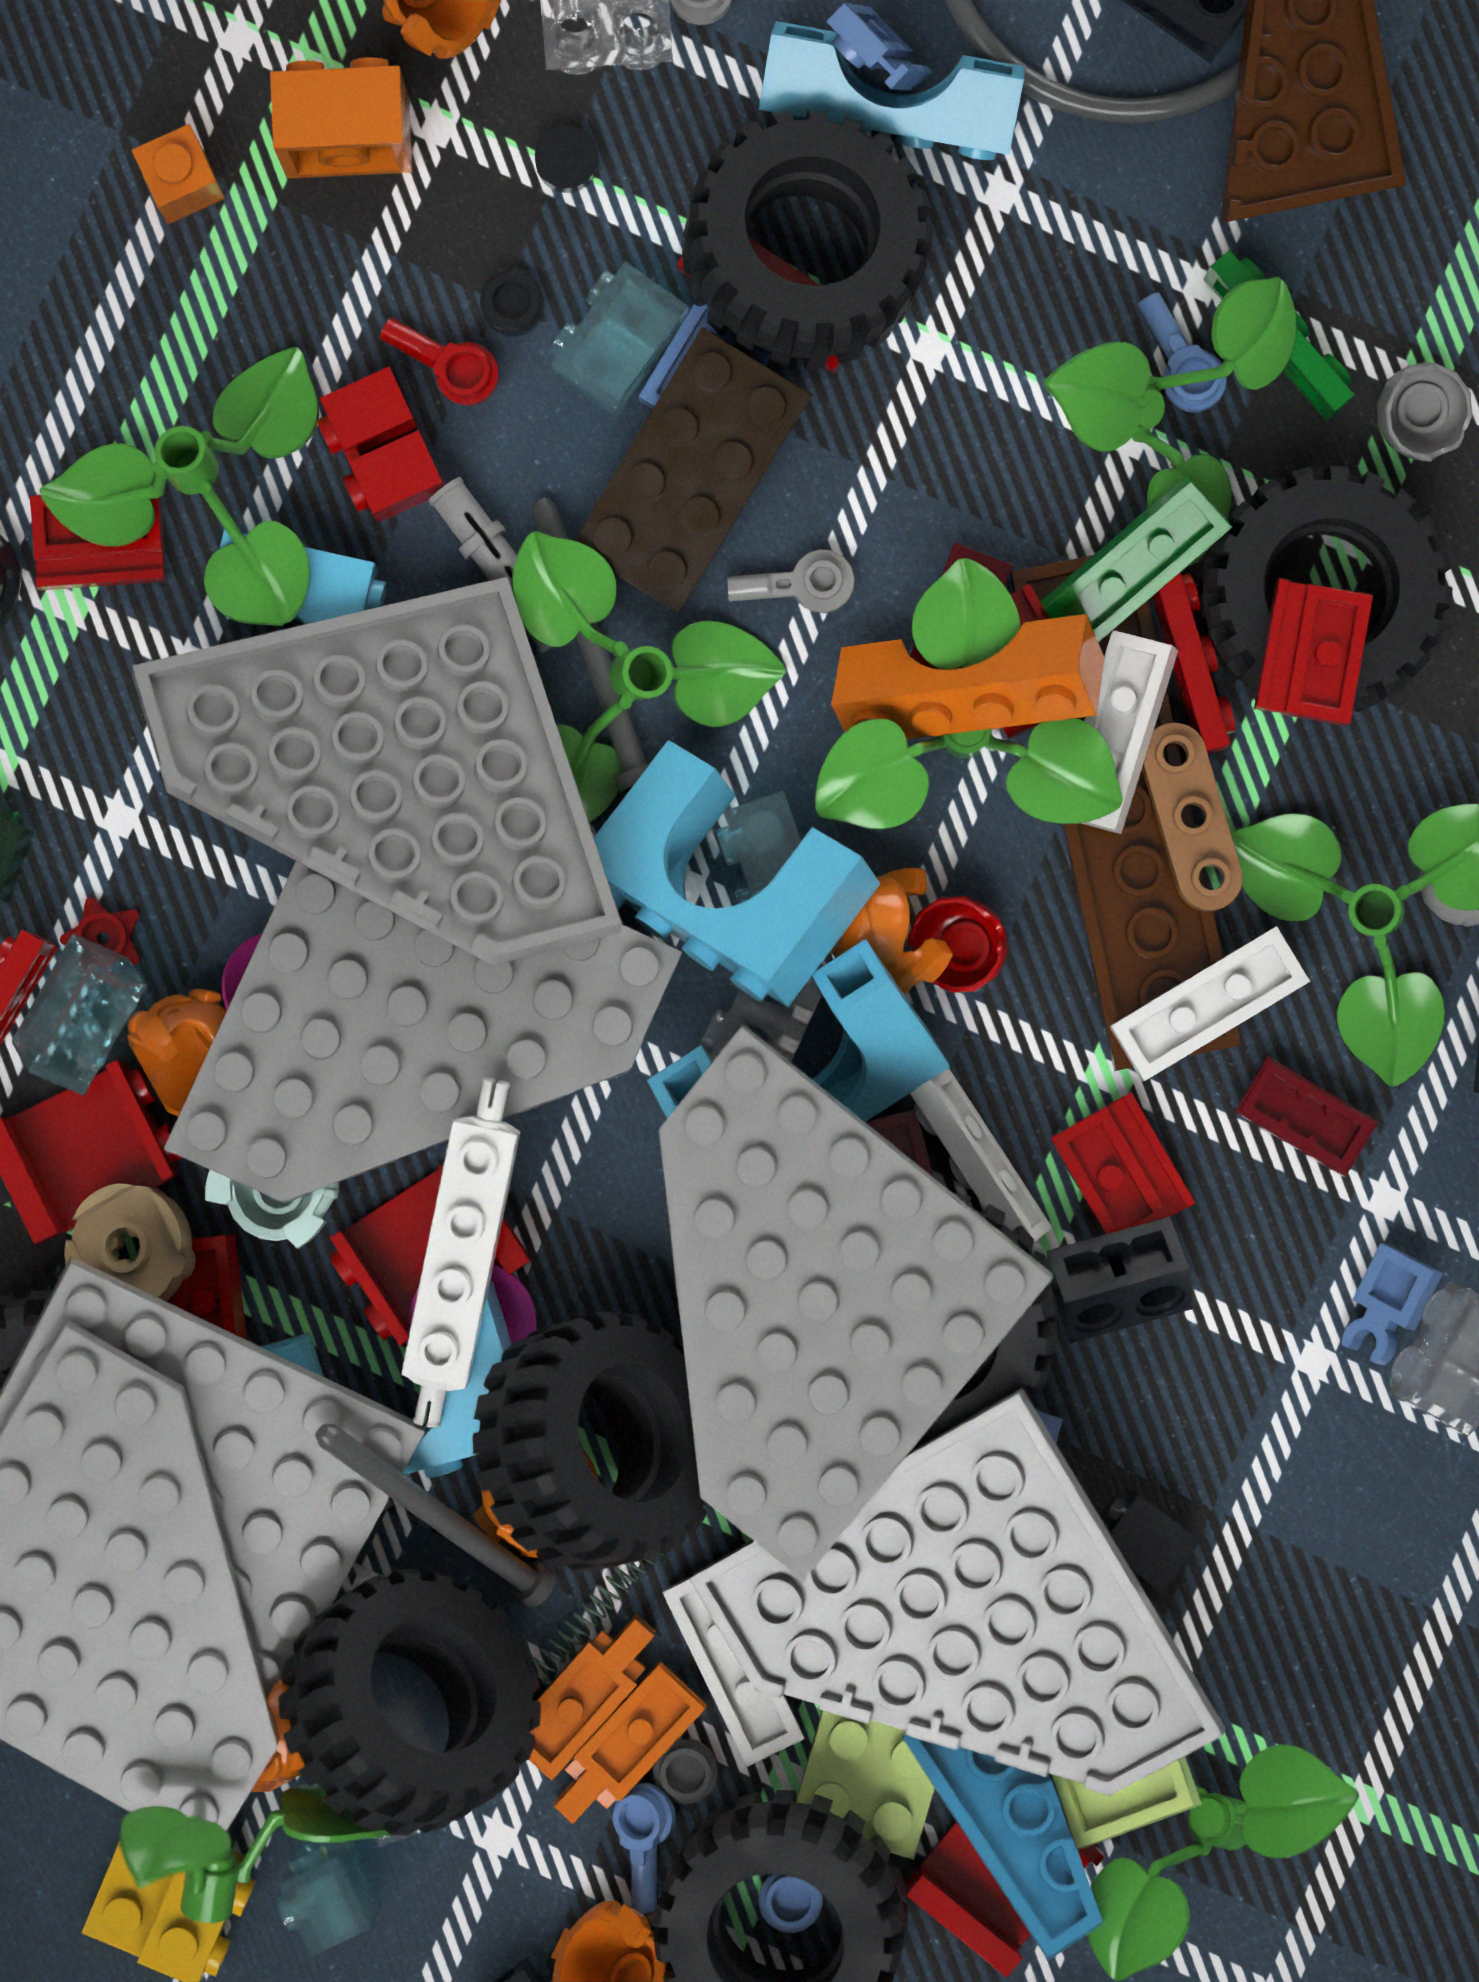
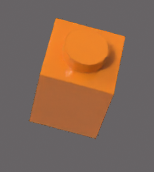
(178, 174)

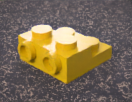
(153, 1926)

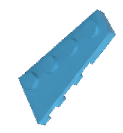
(1020, 1837)

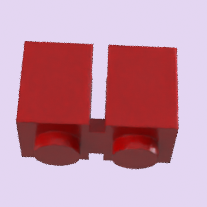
(365, 418)

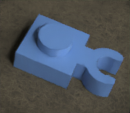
(1394, 1295)

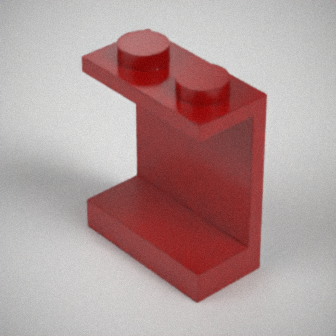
(80, 1144)
(389, 1252)
(968, 1902)

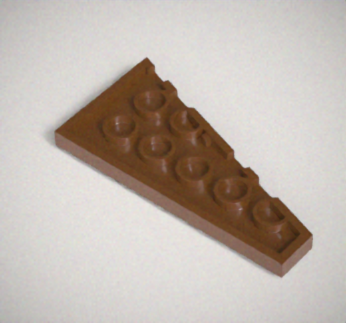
(1309, 109)

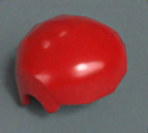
(973, 936)

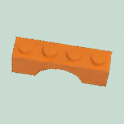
(1038, 677)

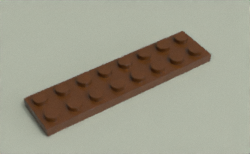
(1131, 913)

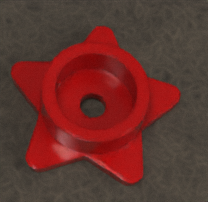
(116, 925)

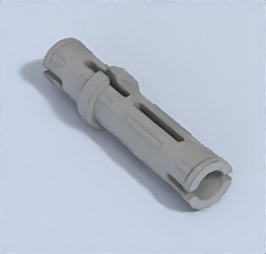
(477, 533)

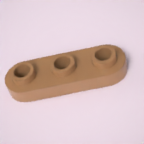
(1189, 847)

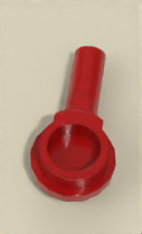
(462, 370)

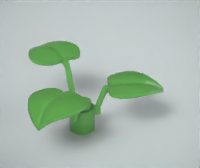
(1115, 399)
(111, 489)
(717, 666)
(873, 774)
(1288, 867)
(1286, 1811)
(167, 1842)

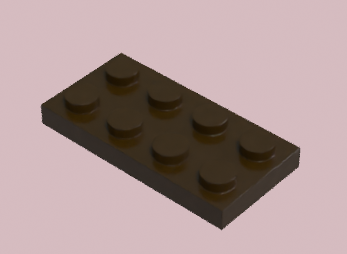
(692, 469)

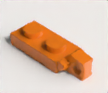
(587, 1694)
(629, 1741)

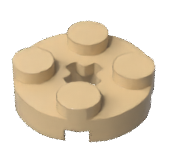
(145, 1214)

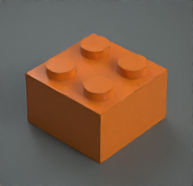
(341, 119)

